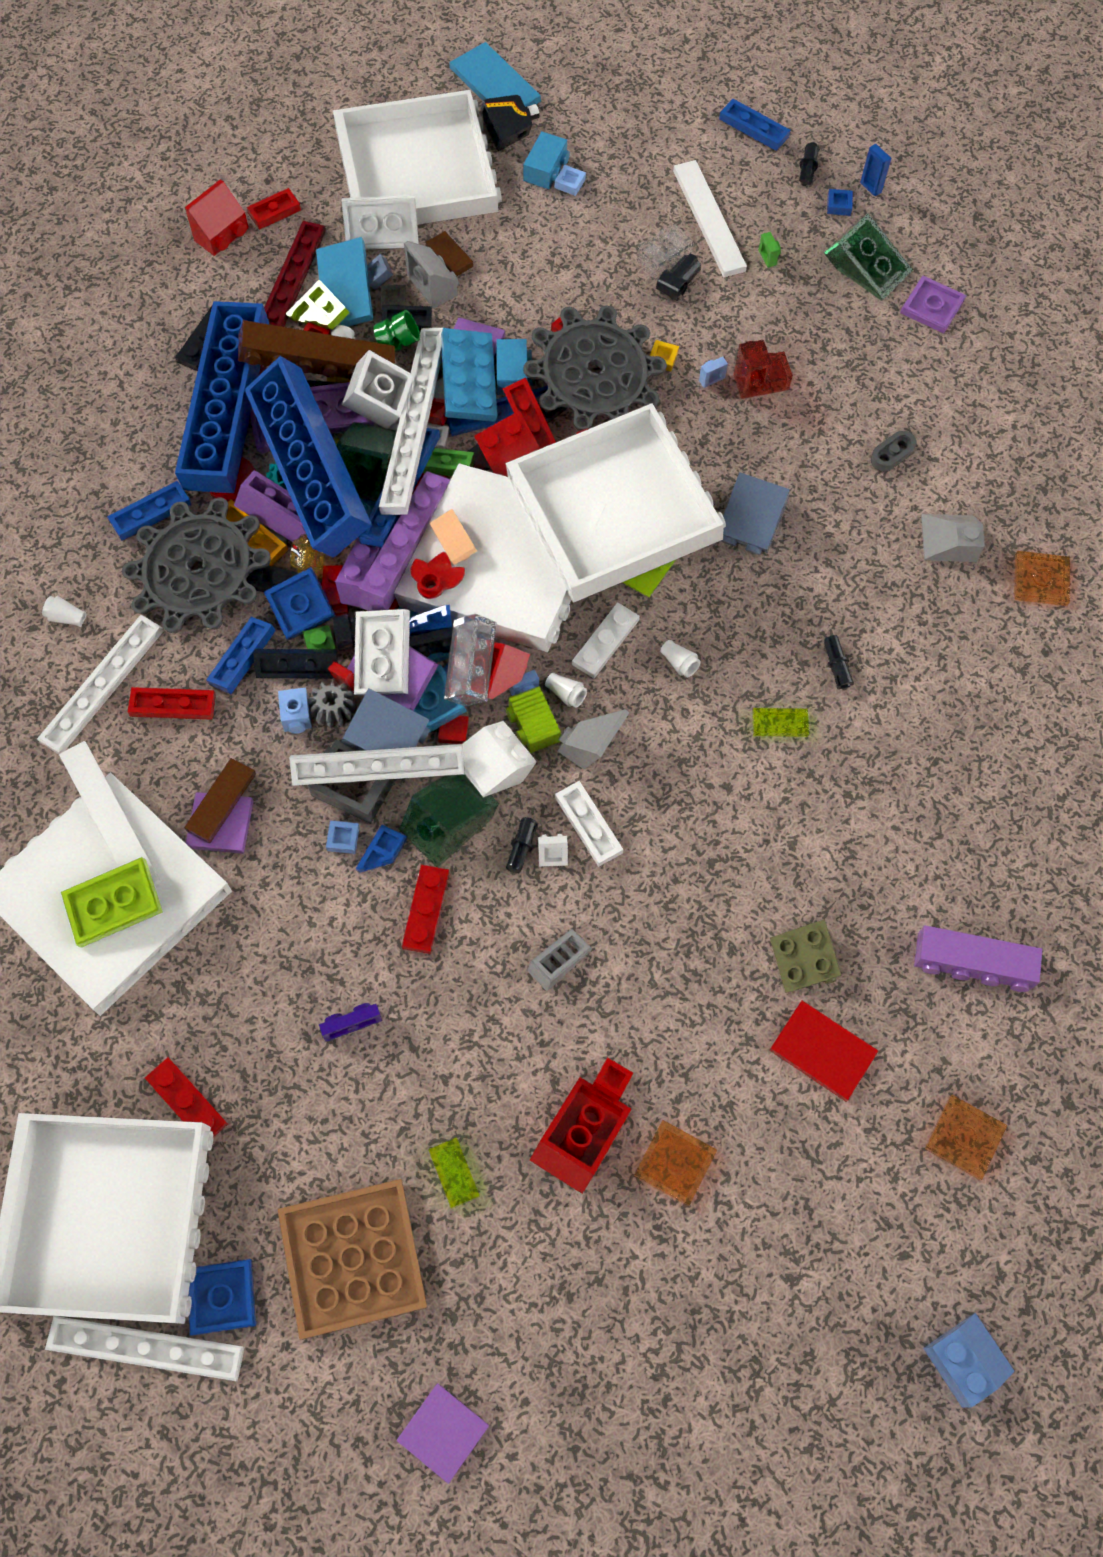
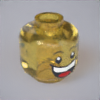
(304, 557)

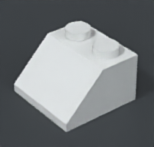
(496, 759)

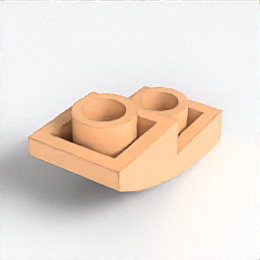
(453, 537)

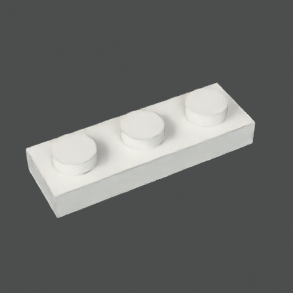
(605, 640)
(589, 823)

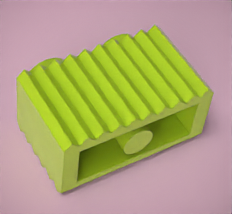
(534, 719)

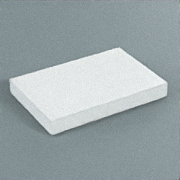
(381, 220)
(382, 652)

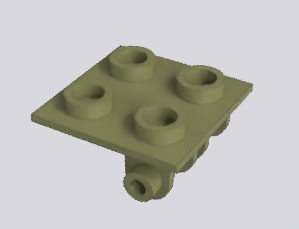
(805, 956)

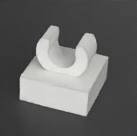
(553, 850)

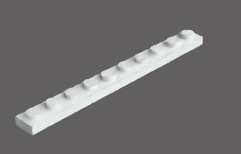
(412, 425)

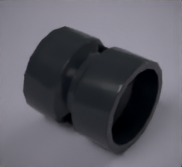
(344, 631)

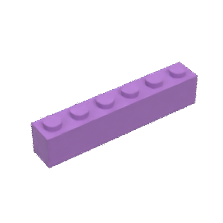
(384, 575)

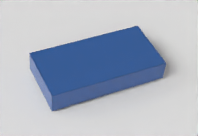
(875, 170)

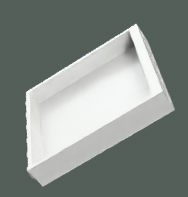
(422, 150)
(649, 492)
(510, 572)
(75, 852)
(102, 1217)

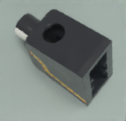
(508, 119)

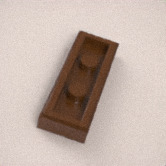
(220, 800)

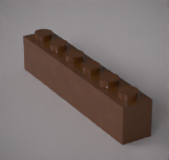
(309, 350)

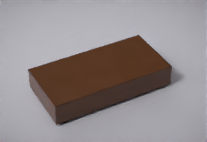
(453, 256)

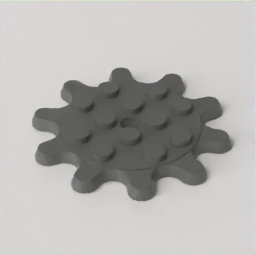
(600, 344)
(189, 540)

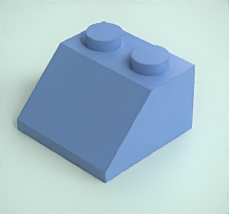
(969, 1361)

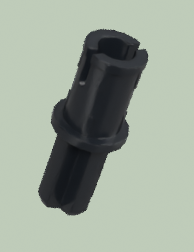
(809, 163)
(838, 662)
(522, 844)

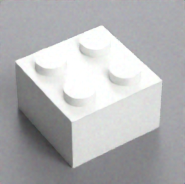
(378, 389)

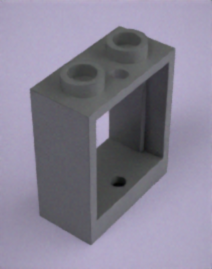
(372, 801)

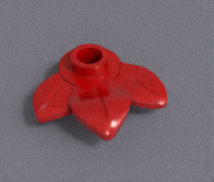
(437, 573)

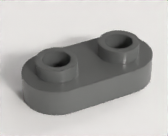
(892, 452)

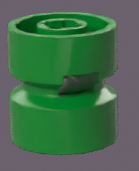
(398, 331)

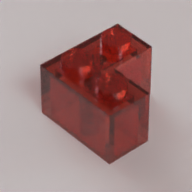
(759, 371)

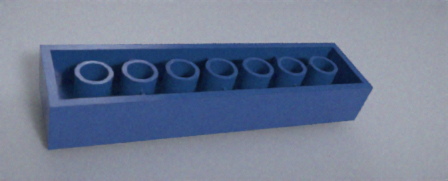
(219, 404)
(307, 458)

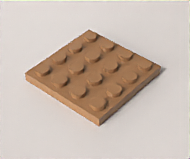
(351, 1259)

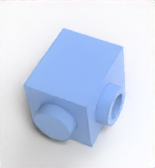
(294, 710)

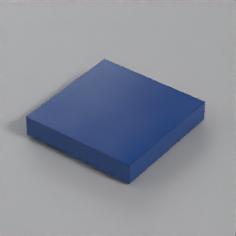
(299, 603)
(222, 1298)

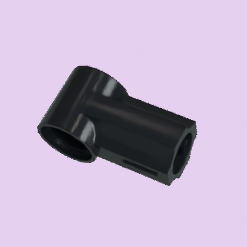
(675, 281)

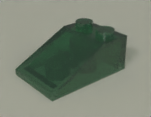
(869, 258)

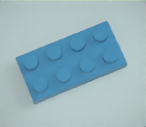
(468, 375)

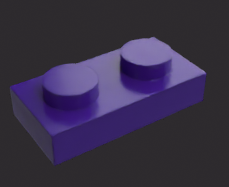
(339, 1025)

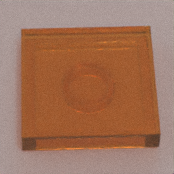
(1042, 578)
(965, 1137)
(675, 1163)

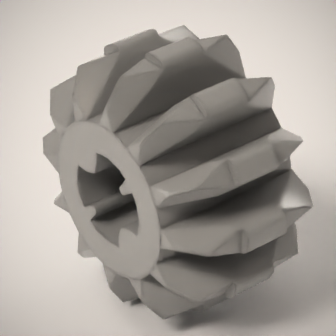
(342, 705)

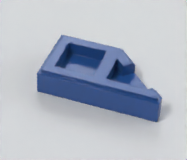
(382, 849)

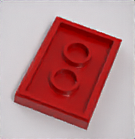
(824, 1051)

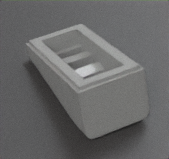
(545, 972)

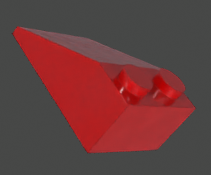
(506, 442)
(580, 1135)

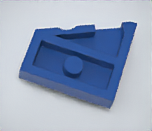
(430, 621)

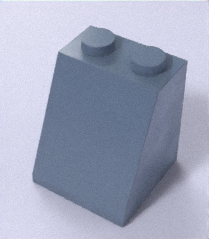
(754, 513)
(384, 725)

